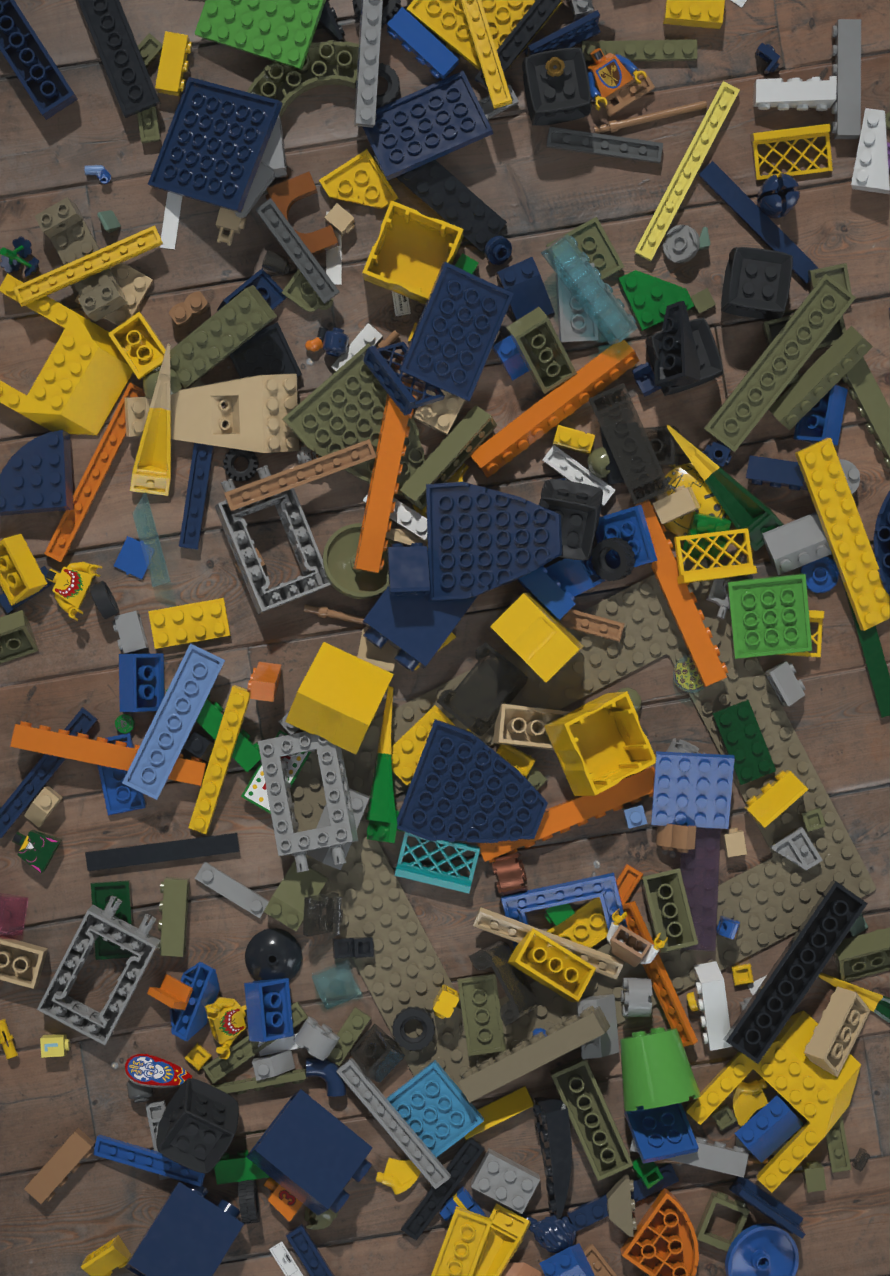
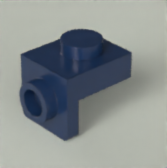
(769, 55)
(645, 379)

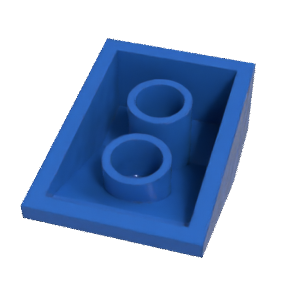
(567, 1263)

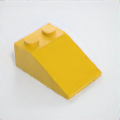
(139, 345)

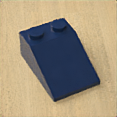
(265, 285)
(528, 288)

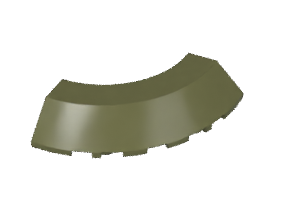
(325, 65)

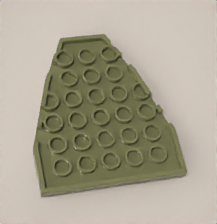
(347, 412)

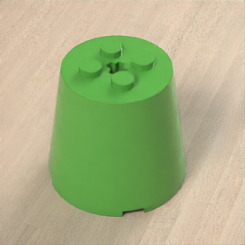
(656, 1070)

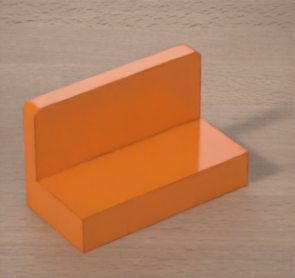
(172, 993)

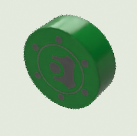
(124, 723)

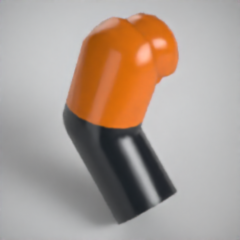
(317, 343)

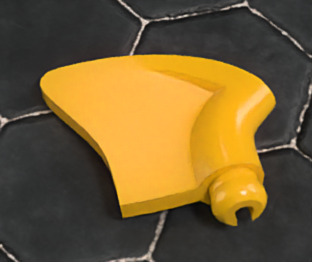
(748, 1099)
(398, 1175)

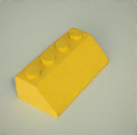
(552, 965)

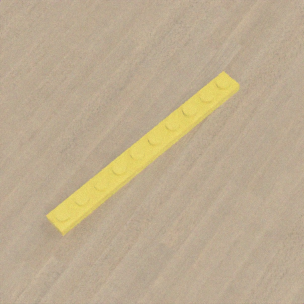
(687, 171)

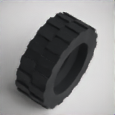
(393, 85)
(599, 559)
(428, 1028)
(249, 1201)

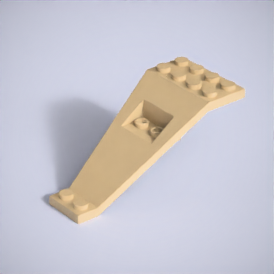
(251, 414)

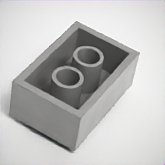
(505, 1181)

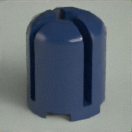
(778, 195)

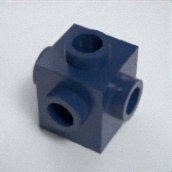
(710, 451)

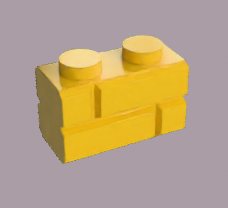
(573, 440)
(445, 1002)

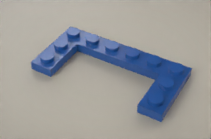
(599, 886)

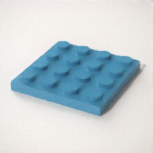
(435, 1108)

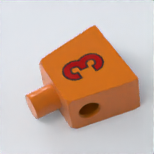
(282, 1199)

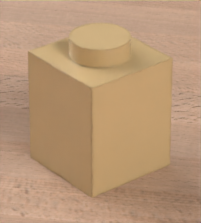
(340, 220)
(734, 842)

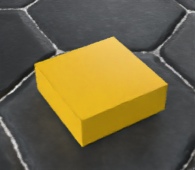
(742, 974)
(198, 1056)

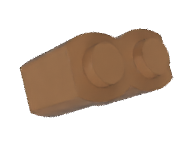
(185, 311)
(677, 837)

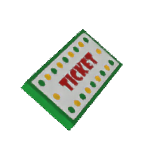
(256, 789)

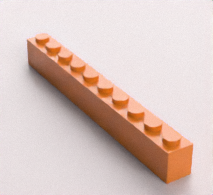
(554, 407)
(382, 487)
(683, 604)
(96, 751)
(578, 812)

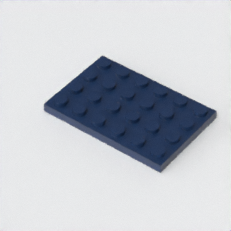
(427, 125)
(456, 331)

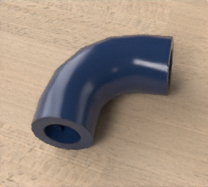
(326, 1070)

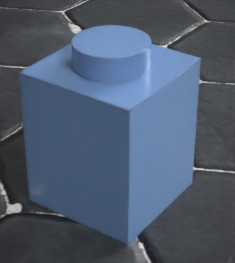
(634, 816)

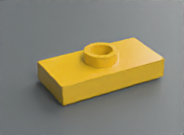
(516, 758)

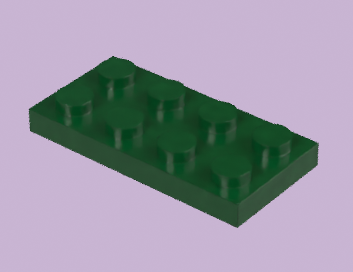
(744, 741)
(100, 897)

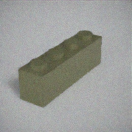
(174, 916)

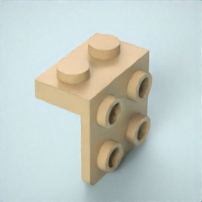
(379, 657)

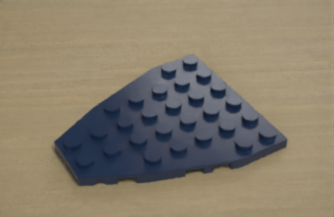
(484, 539)
(468, 792)

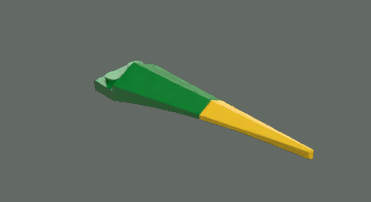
(381, 804)

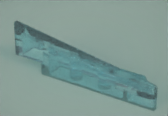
(150, 542)

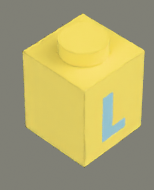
(54, 1045)

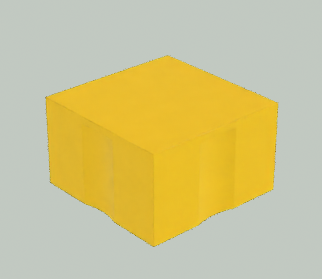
(411, 252)
(536, 636)
(339, 697)
(600, 744)

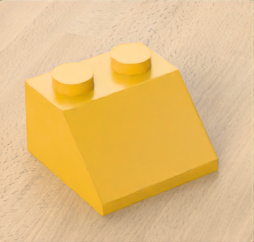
(106, 1258)

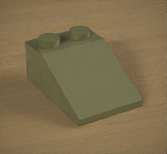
(289, 897)

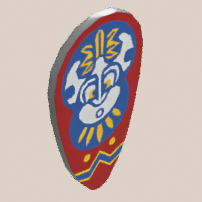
(154, 1072)

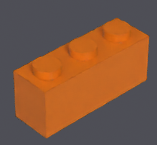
(264, 681)

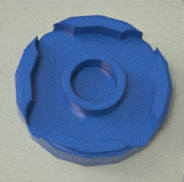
(821, 575)

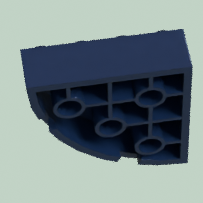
(38, 477)

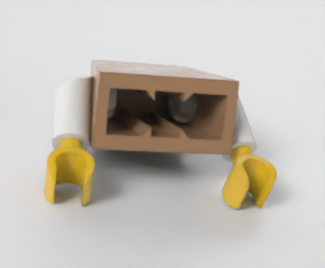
(630, 946)

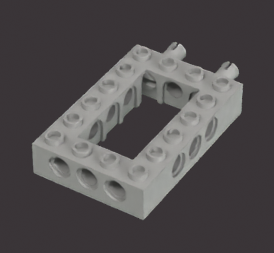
(299, 538)
(281, 807)
(136, 940)

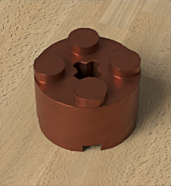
(510, 874)

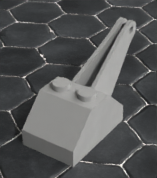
(271, 167)

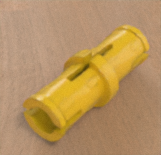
(10, 1051)

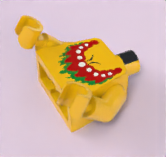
(72, 585)
(226, 1023)

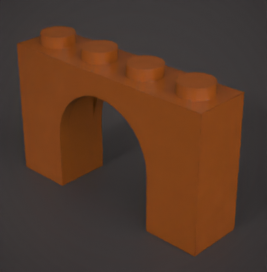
(290, 192)

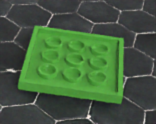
(769, 616)

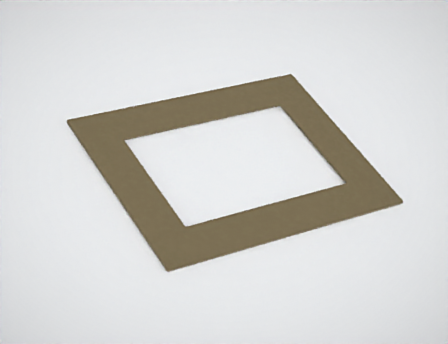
(765, 899)

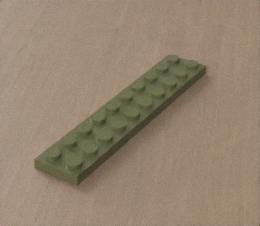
(780, 362)

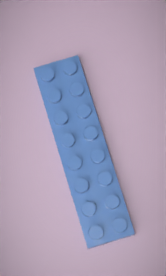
(173, 721)

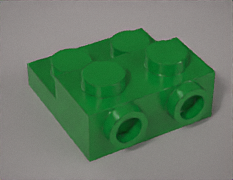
(703, 524)

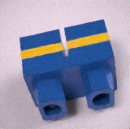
(463, 1200)

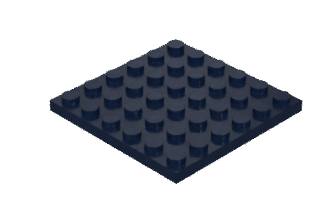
(215, 144)

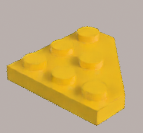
(359, 183)

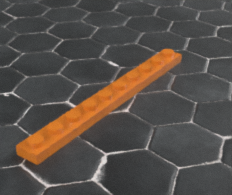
(92, 479)

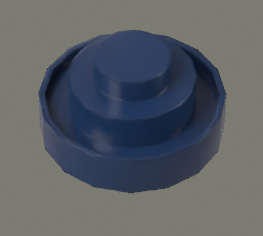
(498, 250)

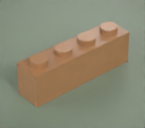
(59, 1166)

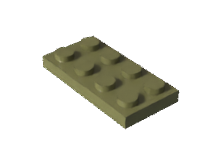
(481, 1014)

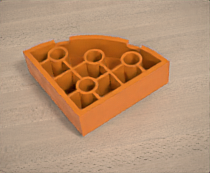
(664, 1240)

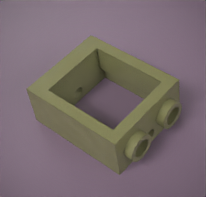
(715, 1240)

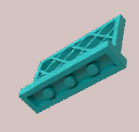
(431, 875)

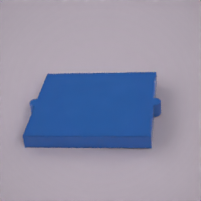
(131, 558)

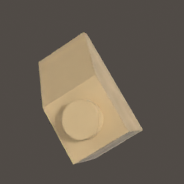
(43, 806)

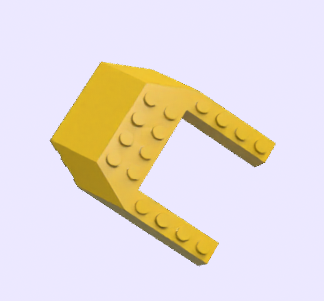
(79, 376)
(803, 1084)

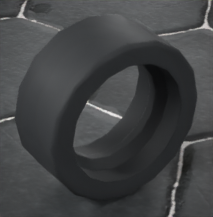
(104, 600)

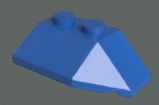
(205, 991)

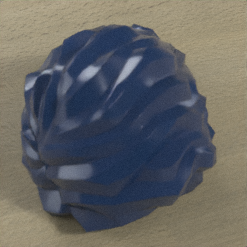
(553, 1233)

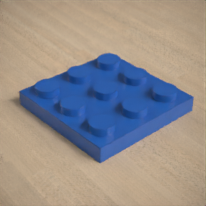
(631, 527)
(661, 1132)

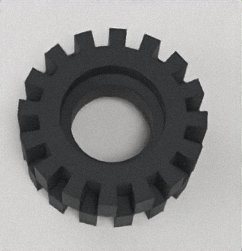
(244, 475)

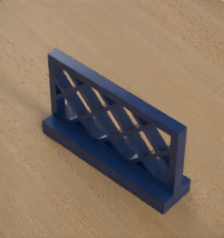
(568, 36)
(393, 382)
(768, 1205)

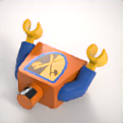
(609, 74)

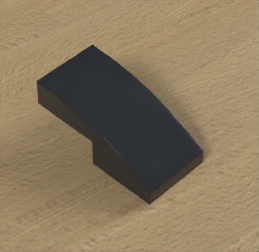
(353, 947)

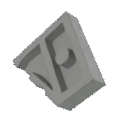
(798, 849)

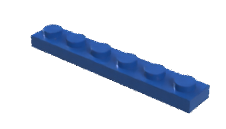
(144, 1159)

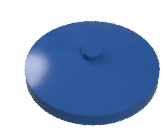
(762, 1252)

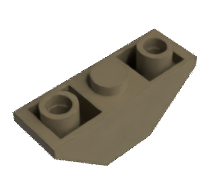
(621, 1205)

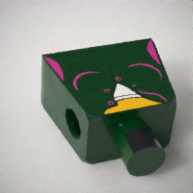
(37, 848)

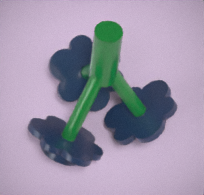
(12, 262)

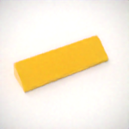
(503, 1109)

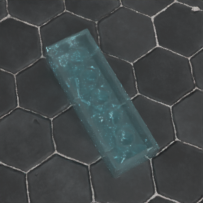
(589, 289)

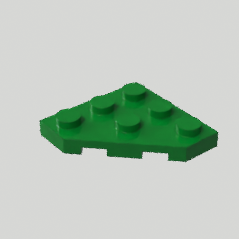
(651, 296)

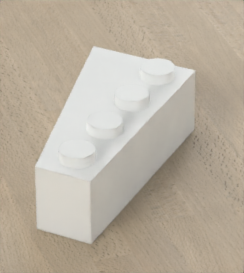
(795, 93)
(871, 162)
(712, 1004)

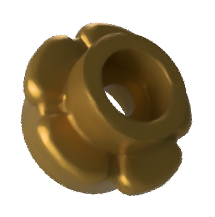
(560, 66)

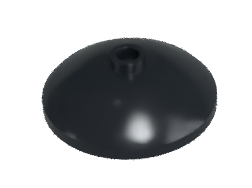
(273, 943)

